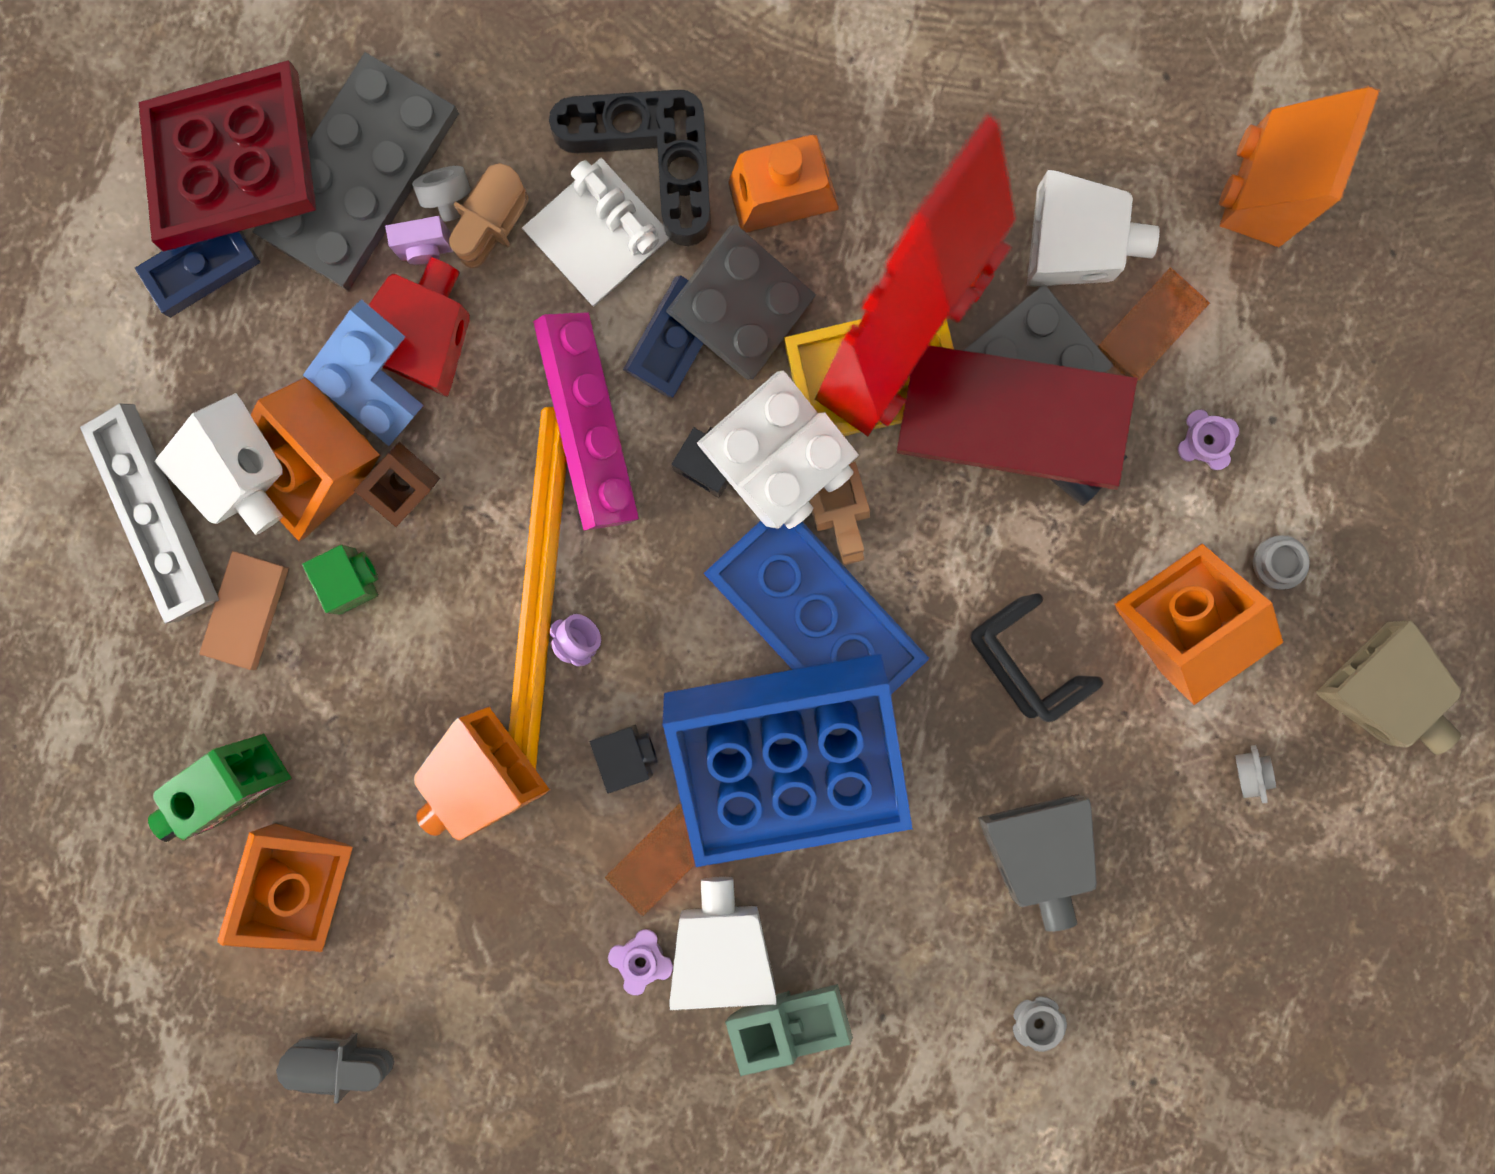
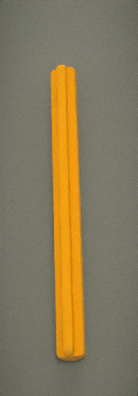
(538, 587)

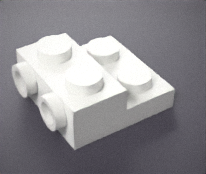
(779, 452)

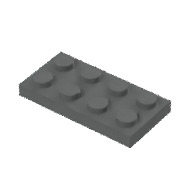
(362, 169)

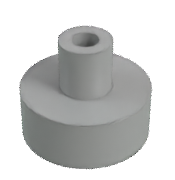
(441, 190)

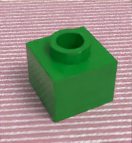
(342, 579)

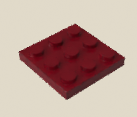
(226, 156)

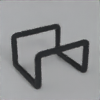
(995, 626)

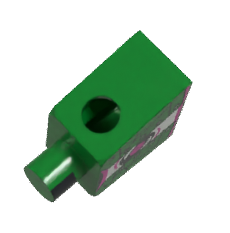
(216, 788)

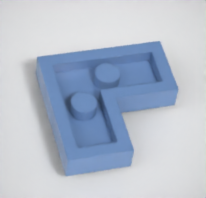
(352, 373)

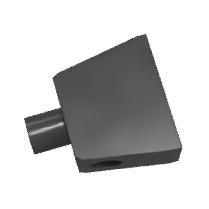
(1045, 855)

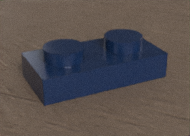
(195, 270)
(664, 348)

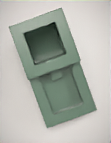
(793, 1027)

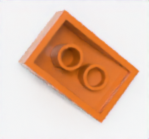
(1295, 165)

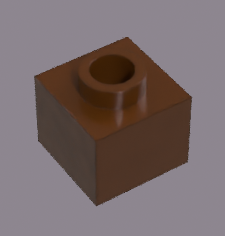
(390, 497)

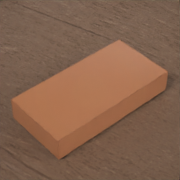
(244, 611)

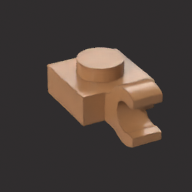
(842, 510)

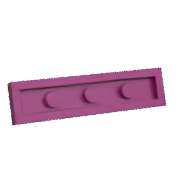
(585, 420)

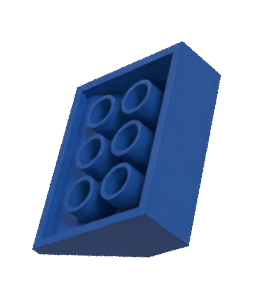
(787, 760)

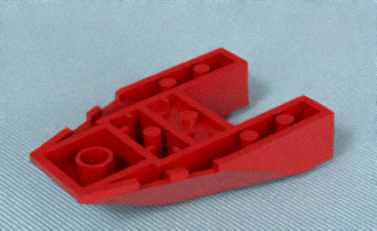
(931, 275)

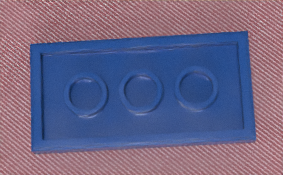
(810, 603)

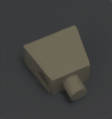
(1397, 690)

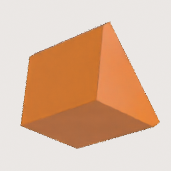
(285, 890)

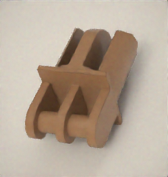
(488, 214)

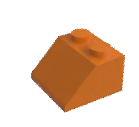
(318, 454)
(1201, 623)

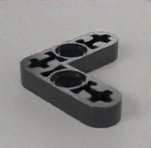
(655, 131)

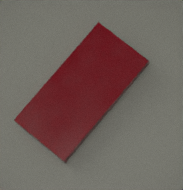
(1018, 416)

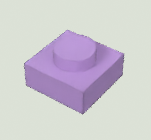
(419, 239)

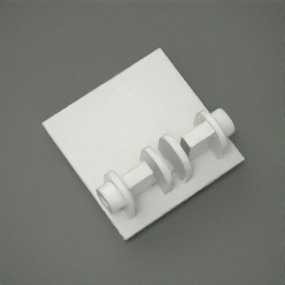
(596, 231)

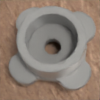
(1255, 774)

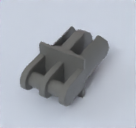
(333, 1066)

